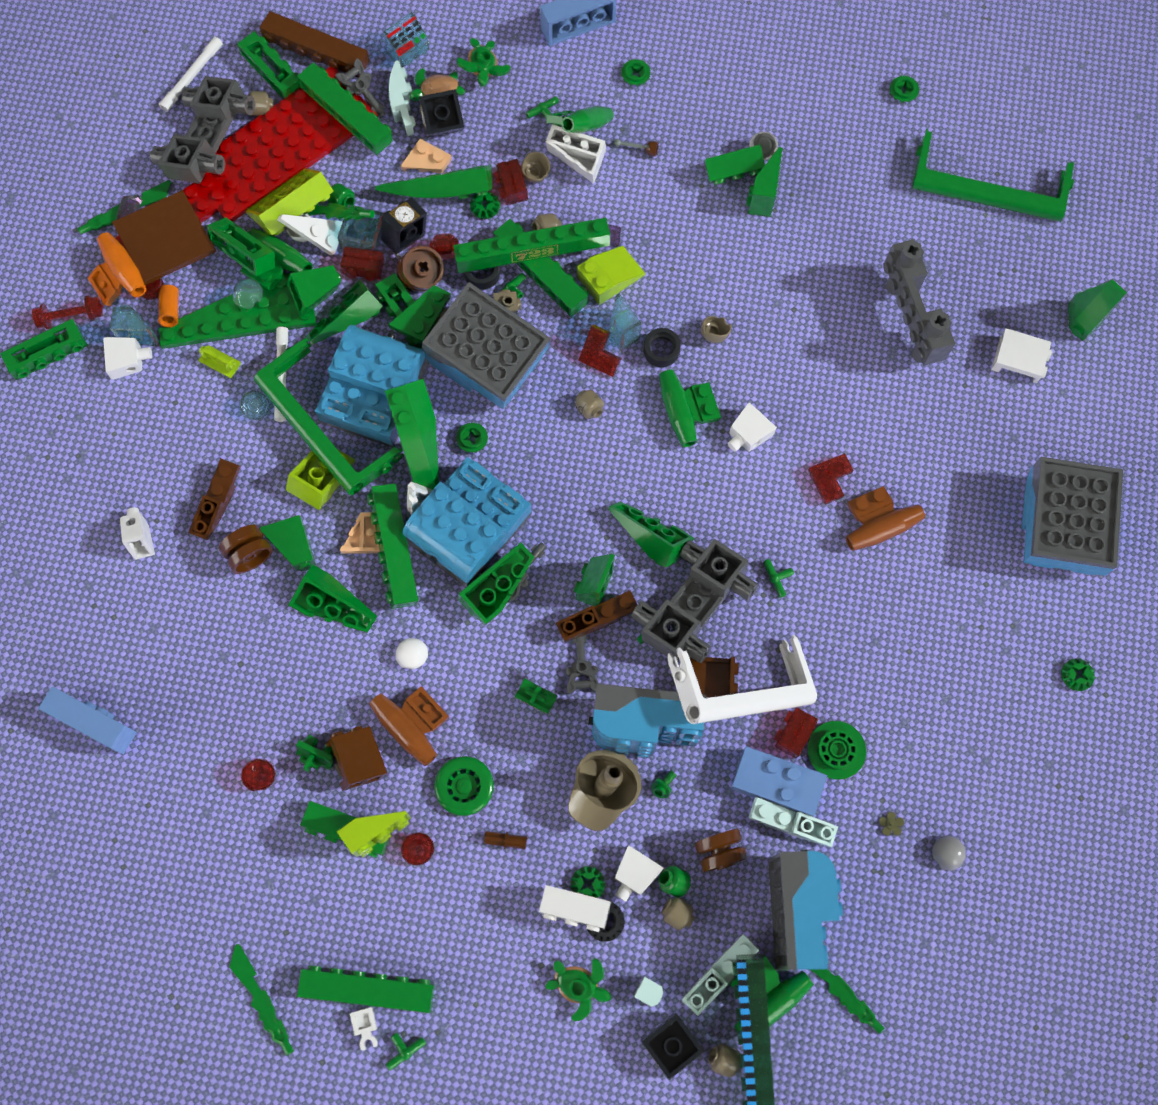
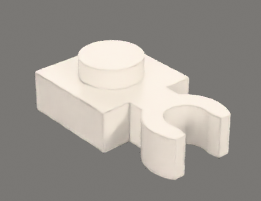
(364, 1023)

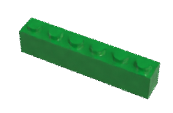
(345, 108)
(549, 276)
(393, 546)
(366, 990)

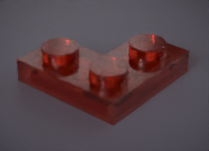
(594, 353)
(826, 475)

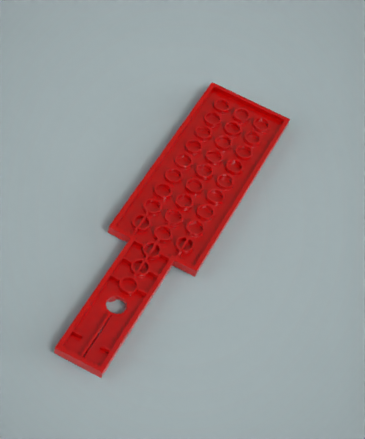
(268, 155)

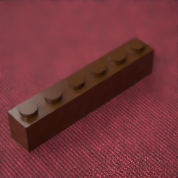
(312, 43)

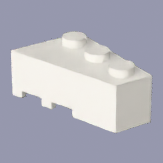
(577, 151)
(574, 908)

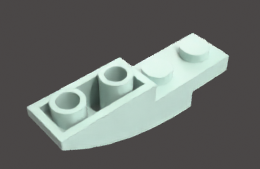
(400, 97)
(793, 822)
(717, 976)

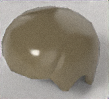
(535, 167)
(715, 329)

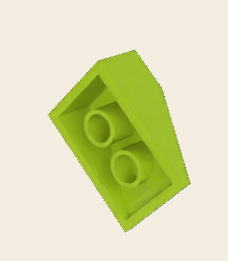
(609, 273)
(313, 481)

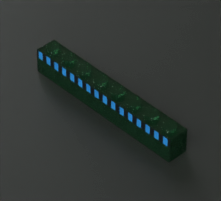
(755, 1029)

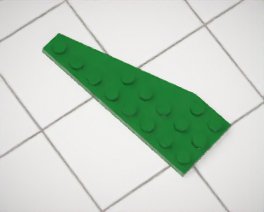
(228, 321)

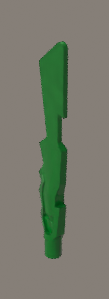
(148, 197)
(342, 212)
(840, 988)
(261, 1001)

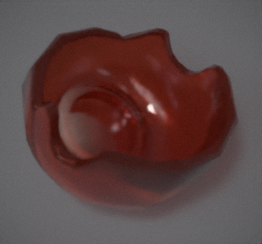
(258, 774)
(417, 848)

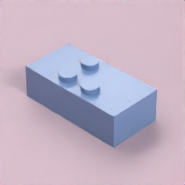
(572, 18)
(88, 719)
(778, 781)

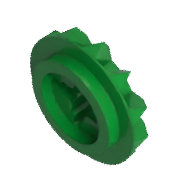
(637, 66)
(912, 88)
(492, 207)
(477, 431)
(1068, 674)
(588, 873)

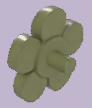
(891, 824)

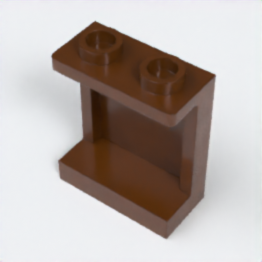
(716, 676)
(357, 757)

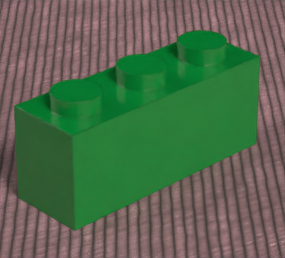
(734, 165)

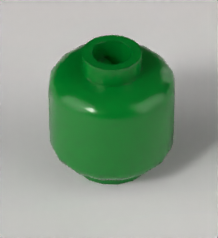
(342, 195)
(674, 881)

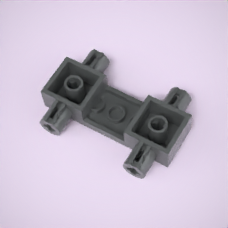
(195, 154)
(927, 329)
(695, 600)

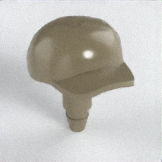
(603, 789)

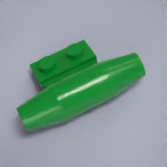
(582, 119)
(285, 258)
(687, 406)
(780, 996)

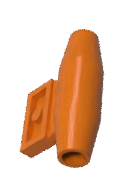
(116, 272)

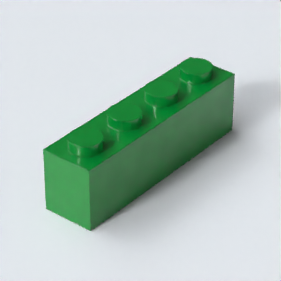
(329, 821)

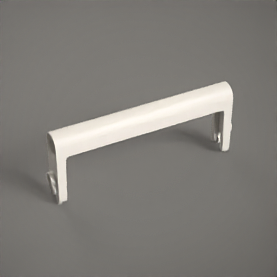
(722, 707)

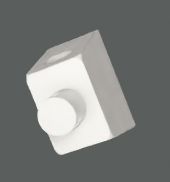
(124, 356)
(750, 429)
(136, 534)
(635, 873)

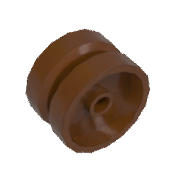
(409, 269)
(245, 549)
(720, 848)

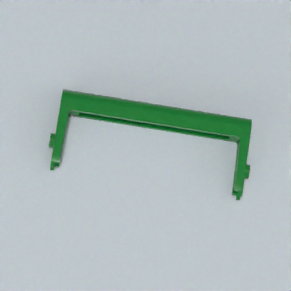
(989, 193)
(308, 430)

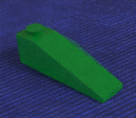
(1091, 307)
(356, 308)
(655, 539)
(492, 590)
(327, 598)

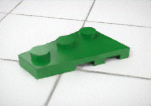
(422, 314)

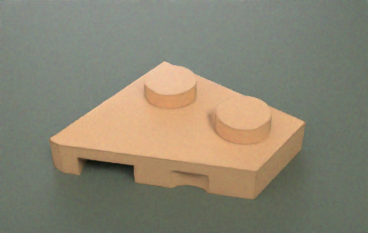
(426, 158)
(361, 537)

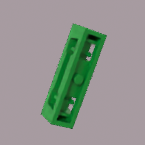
(251, 50)
(241, 246)
(389, 288)
(44, 349)

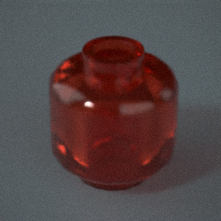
(444, 244)

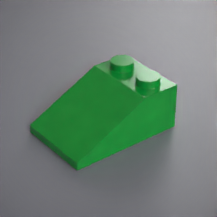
(763, 192)
(595, 579)

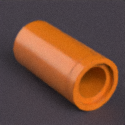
(168, 305)

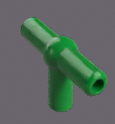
(542, 108)
(514, 283)
(775, 577)
(405, 1052)

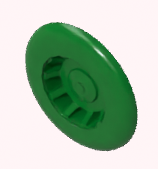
(837, 750)
(463, 786)

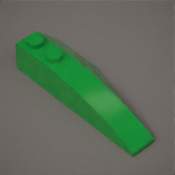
(449, 184)
(416, 430)

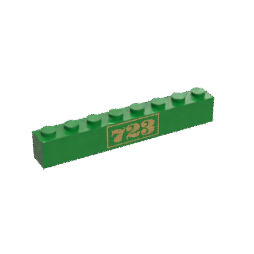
(532, 245)

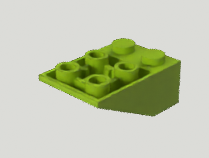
(365, 832)

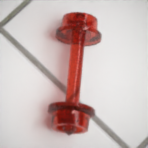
(43, 317)

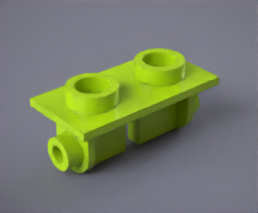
(218, 361)

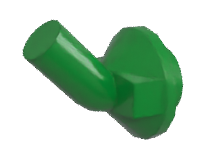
(661, 786)

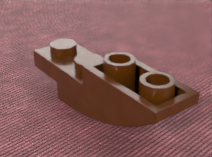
(216, 500)
(597, 617)

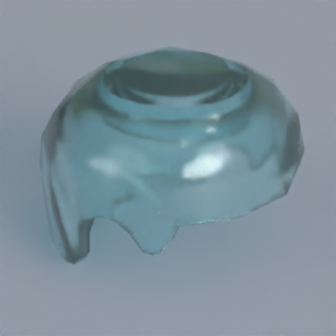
(247, 293)
(254, 405)

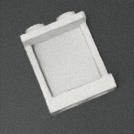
(1022, 354)

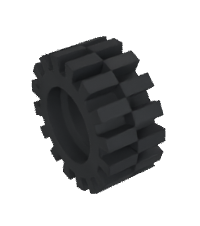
(615, 930)

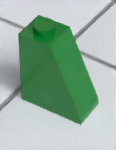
(312, 287)
(291, 541)

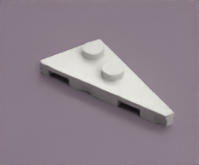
(319, 232)
(415, 496)

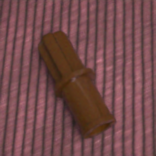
(505, 840)

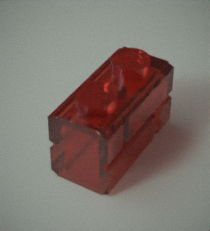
(511, 181)
(362, 263)
(795, 733)

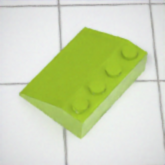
(290, 198)

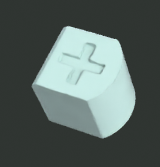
(649, 992)

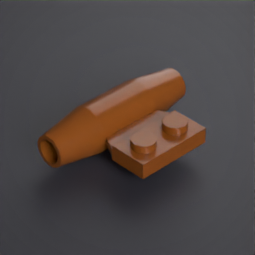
(880, 519)
(411, 723)

